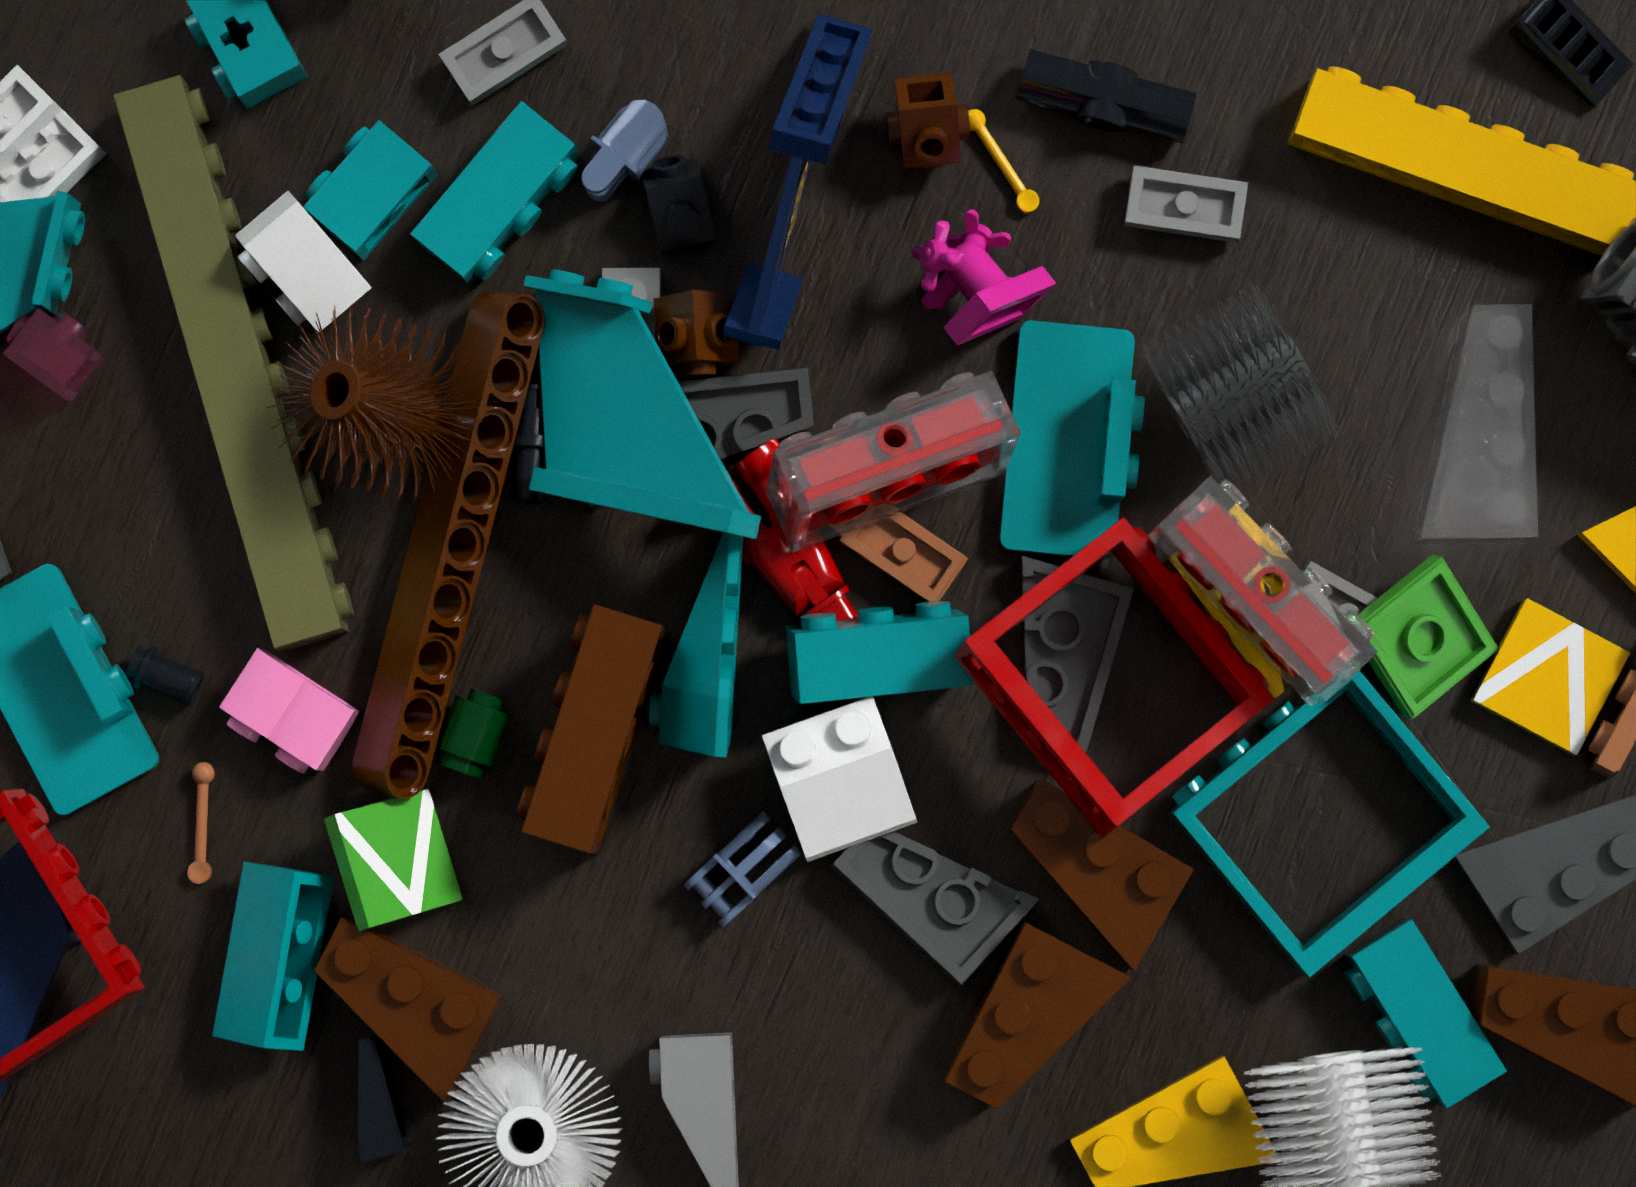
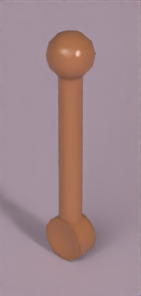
(200, 870)

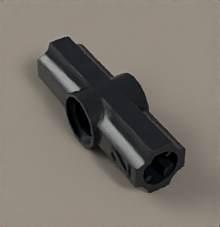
(1106, 96)

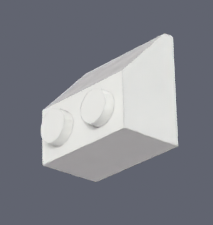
(839, 778)

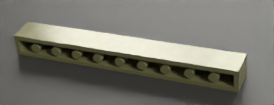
(233, 363)

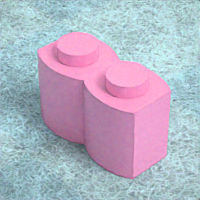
(289, 711)

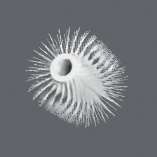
(534, 1096)
(1343, 1121)

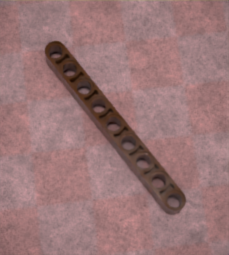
(503, 341)

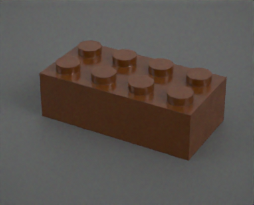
(593, 730)

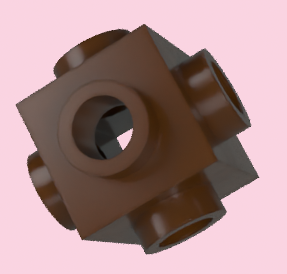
(927, 121)
(691, 332)

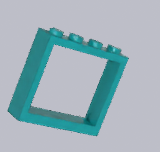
(1385, 894)

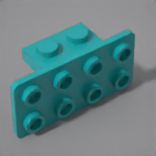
(1074, 437)
(65, 695)

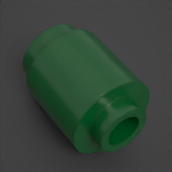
(472, 733)

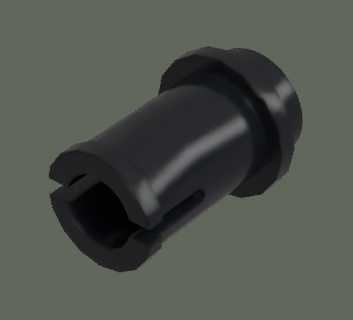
(164, 675)

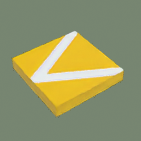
(1550, 676)

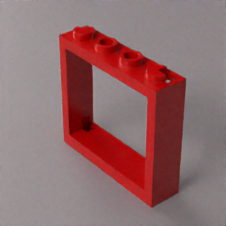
(1047, 735)
(87, 919)

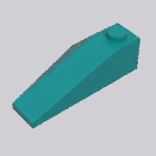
(700, 681)

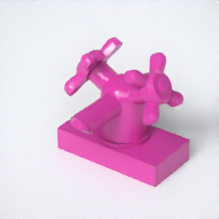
(990, 294)

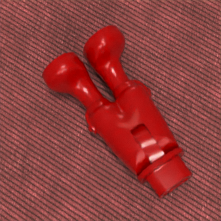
(802, 579)

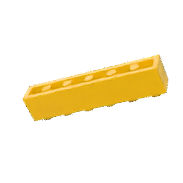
(1464, 161)

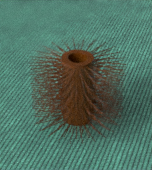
(375, 402)

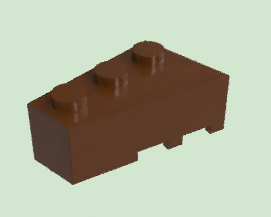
(1114, 882)
(411, 1002)
(1029, 1014)
(1565, 1022)

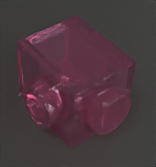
(53, 351)

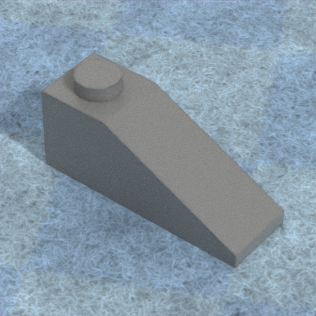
(700, 1096)

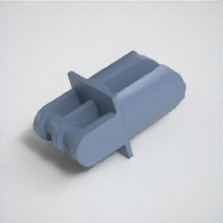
(624, 149)
(714, 896)

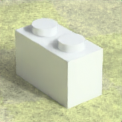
(302, 263)

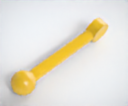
(1027, 199)

